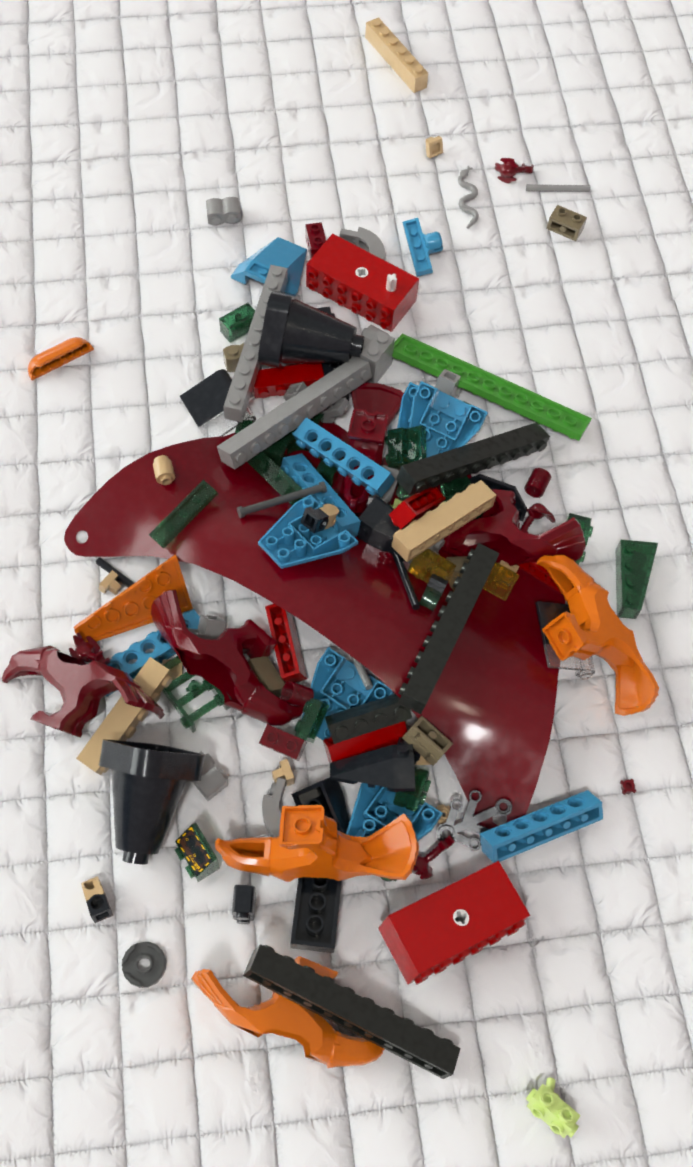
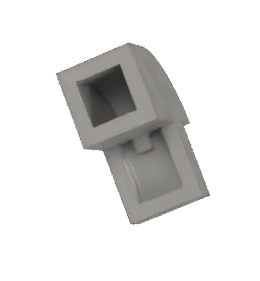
(209, 627)

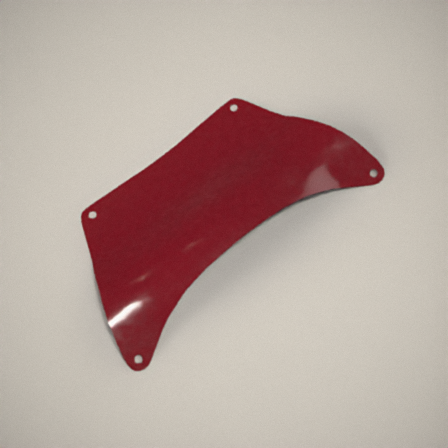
(496, 685)

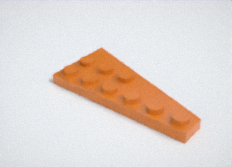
(133, 605)

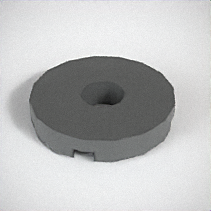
(148, 977)

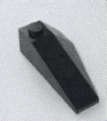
(377, 527)
(383, 767)
(330, 796)

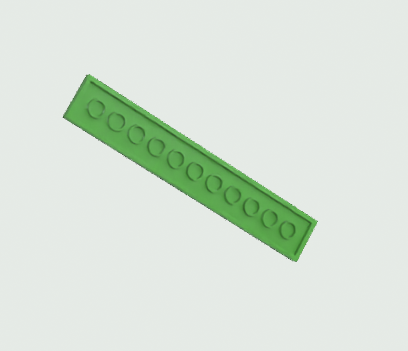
(492, 387)

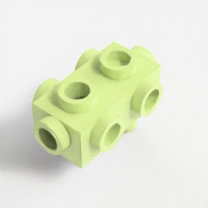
(552, 1109)

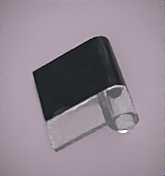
(206, 405)
(546, 613)

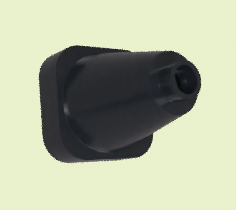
(304, 334)
(146, 792)

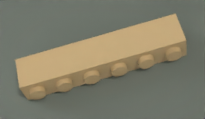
(396, 55)
(443, 520)
(124, 718)

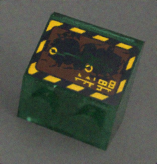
(197, 853)

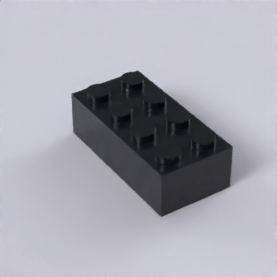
(316, 914)

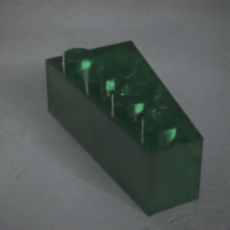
(633, 572)

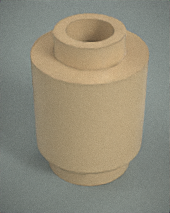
(163, 470)

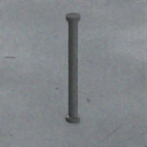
(281, 499)

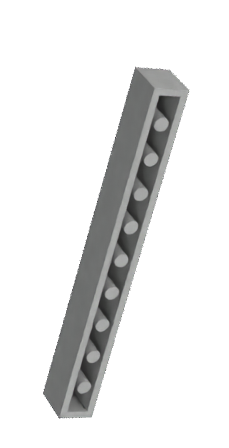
(248, 365)
(292, 412)

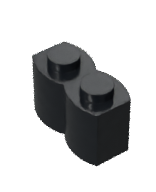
(243, 903)

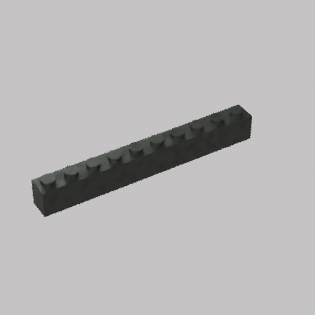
(472, 458)
(448, 629)
(352, 1011)

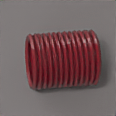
(537, 482)
(296, 694)

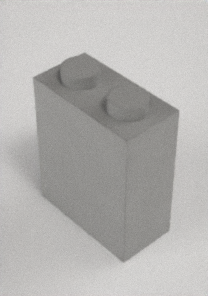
(379, 355)

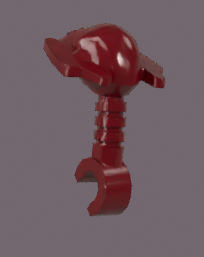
(510, 169)
(536, 511)
(87, 651)
(421, 867)

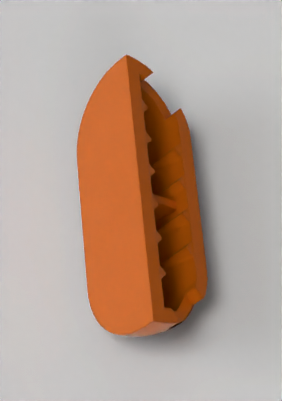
(58, 356)

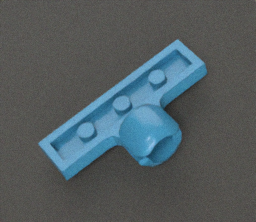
(421, 246)

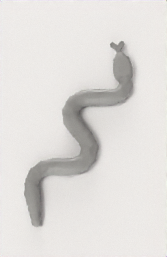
(463, 174)

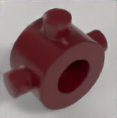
(386, 557)
(627, 786)

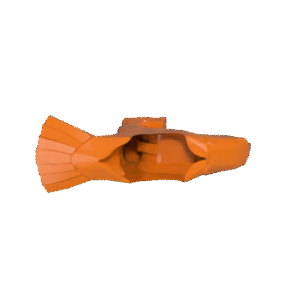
(597, 630)
(316, 849)
(292, 1021)

